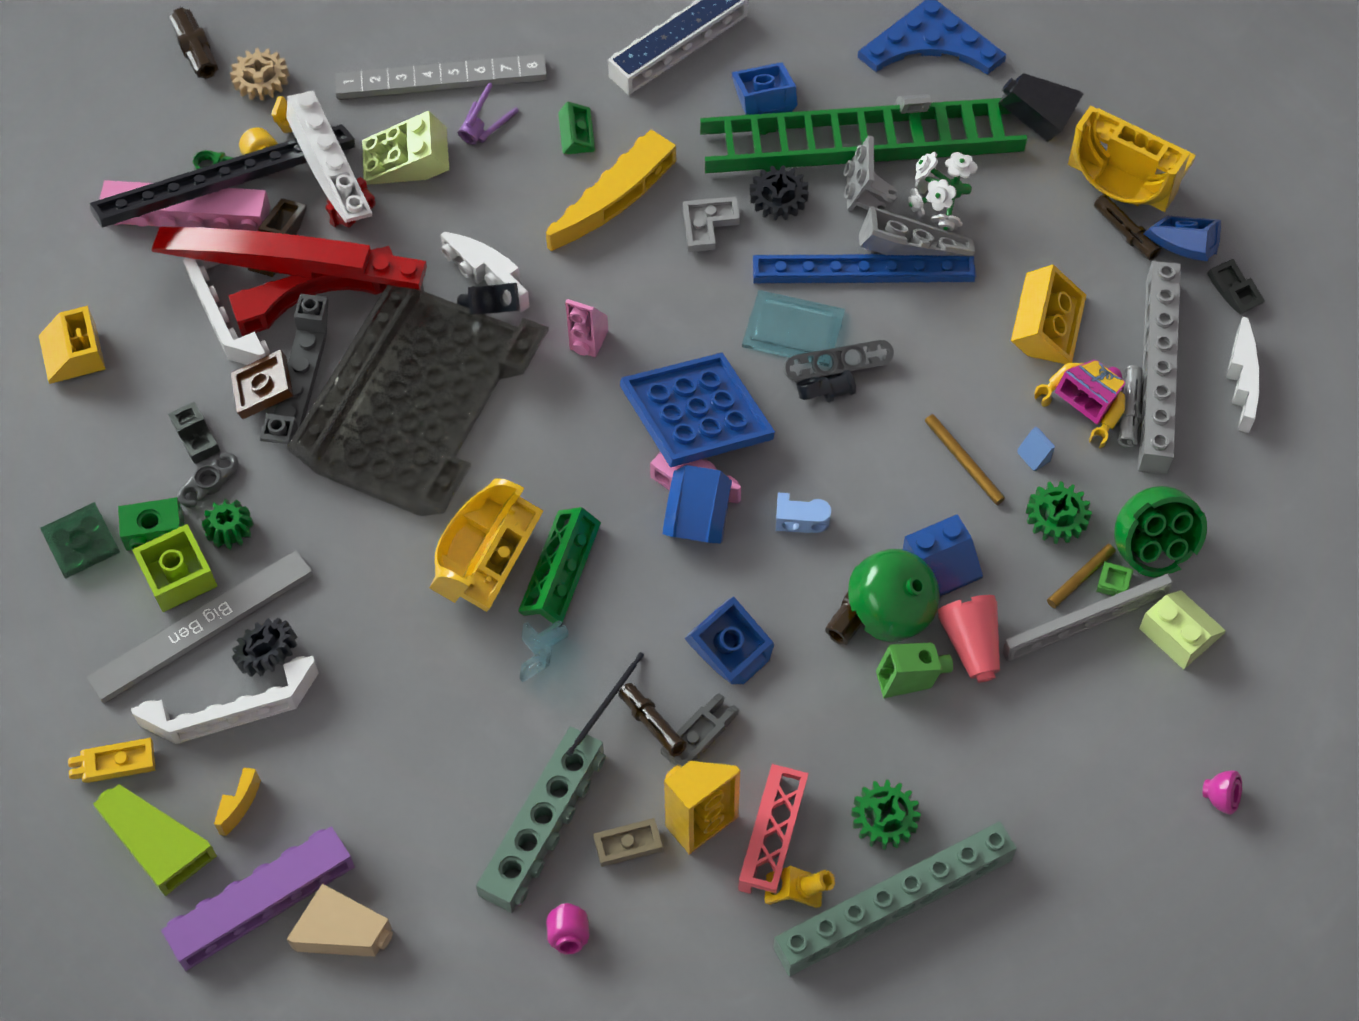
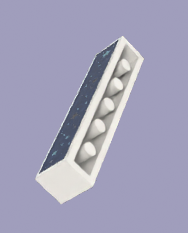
(673, 41)

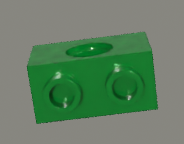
(137, 517)

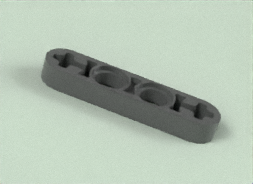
(838, 359)

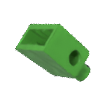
(911, 668)

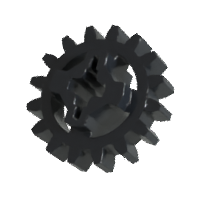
(790, 199)
(264, 647)

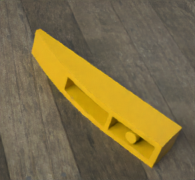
(615, 189)

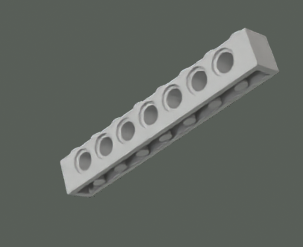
(1159, 368)

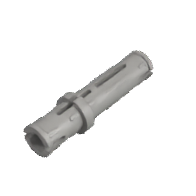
(1131, 417)

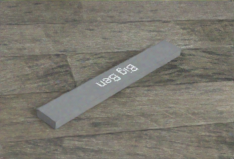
(199, 626)

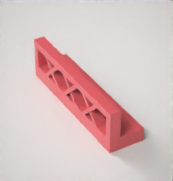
(761, 829)

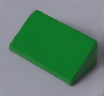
(576, 129)

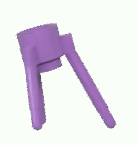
(473, 127)

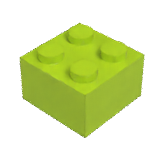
(175, 568)

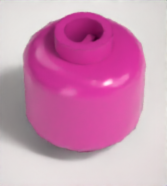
(567, 928)

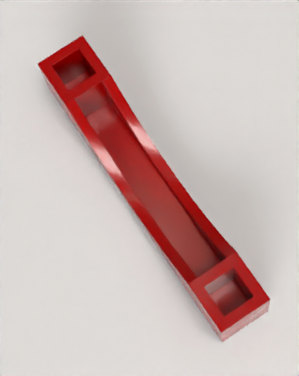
(261, 306)

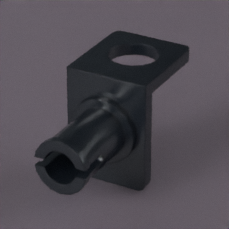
(489, 299)

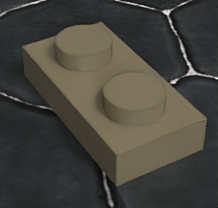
(628, 842)

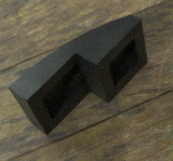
(1234, 288)
(194, 432)

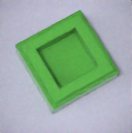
(1114, 579)

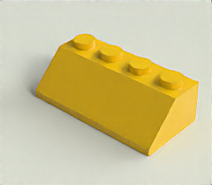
(700, 801)

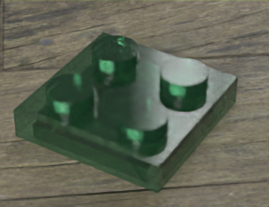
(79, 540)

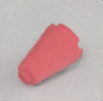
(974, 634)

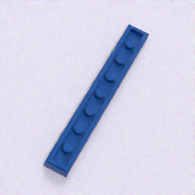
(862, 268)

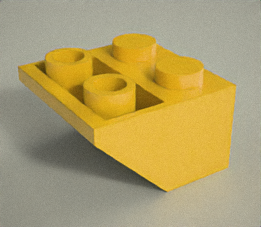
(71, 345)

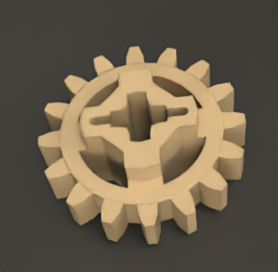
(259, 74)

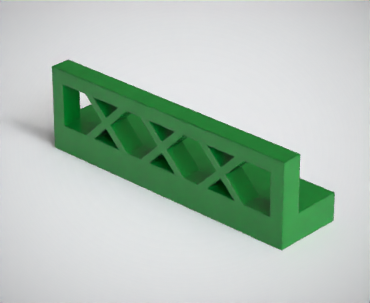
(565, 564)

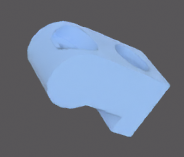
(802, 516)

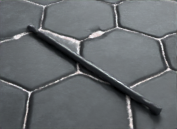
(606, 702)

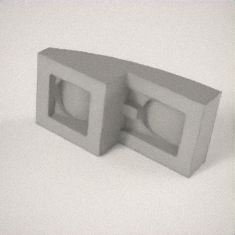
(913, 103)

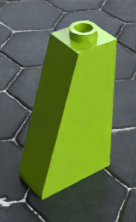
(156, 841)

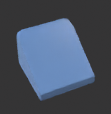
(1036, 449)

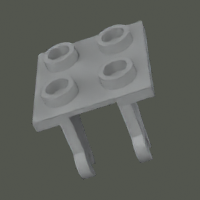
(862, 177)

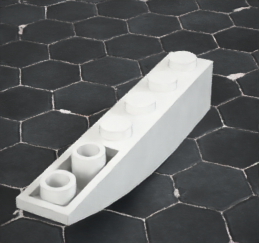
(326, 156)

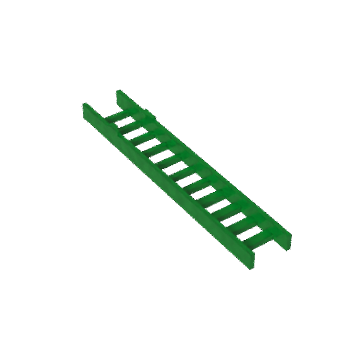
(768, 123)

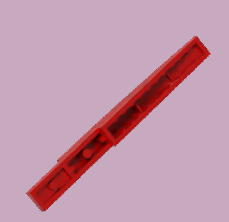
(290, 254)

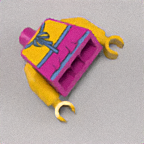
(1092, 391)

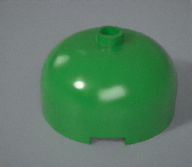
(1157, 522)
(894, 594)

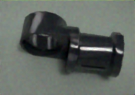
(830, 388)

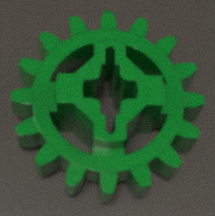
(1067, 522)
(895, 821)

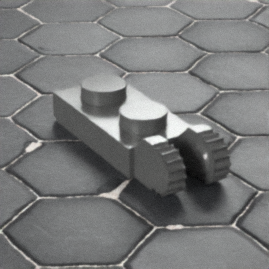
(702, 730)

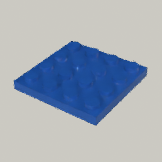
(696, 409)

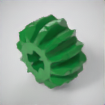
(227, 523)

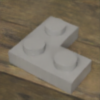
(703, 215)

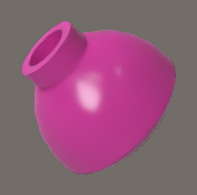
(1224, 791)

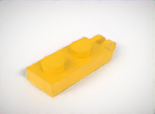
(113, 761)

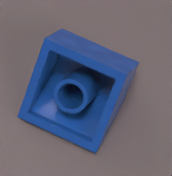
(948, 552)

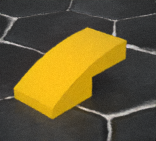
(235, 807)

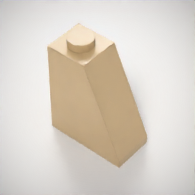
(339, 927)

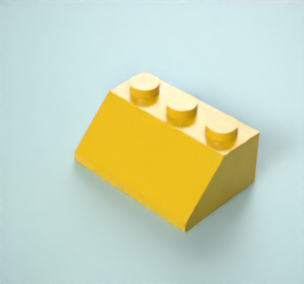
(1048, 316)

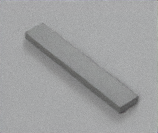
(1086, 617)

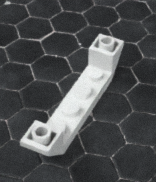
(241, 350)
(155, 718)

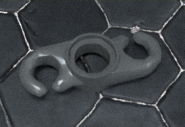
(221, 474)

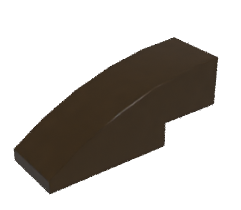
(283, 219)

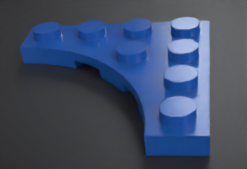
(931, 31)

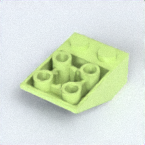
(406, 151)

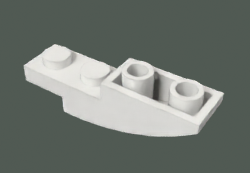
(483, 263)

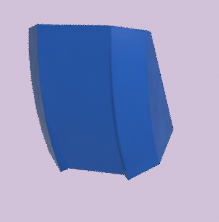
(765, 89)
(1187, 236)
(697, 504)
(731, 642)

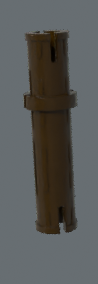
(1148, 247)
(644, 710)

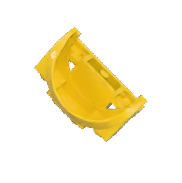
(476, 551)

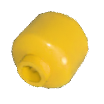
(255, 139)

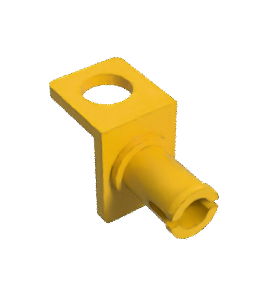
(801, 886)

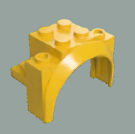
(1132, 162)

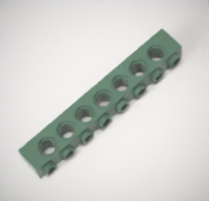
(894, 898)

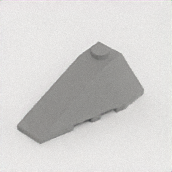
(898, 235)

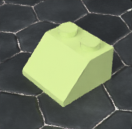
(1180, 628)

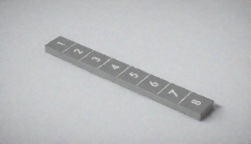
(440, 76)

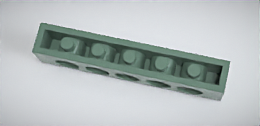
(512, 892)

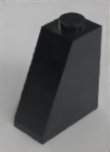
(1040, 104)

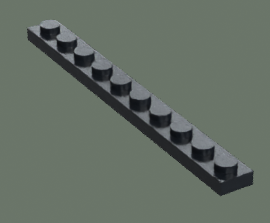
(206, 180)

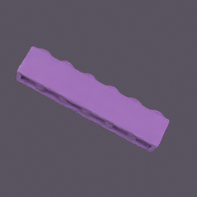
(257, 898)

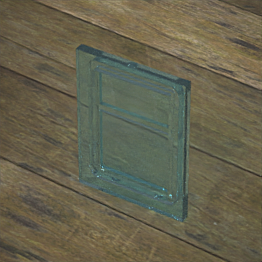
(792, 326)

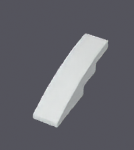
(1245, 370)

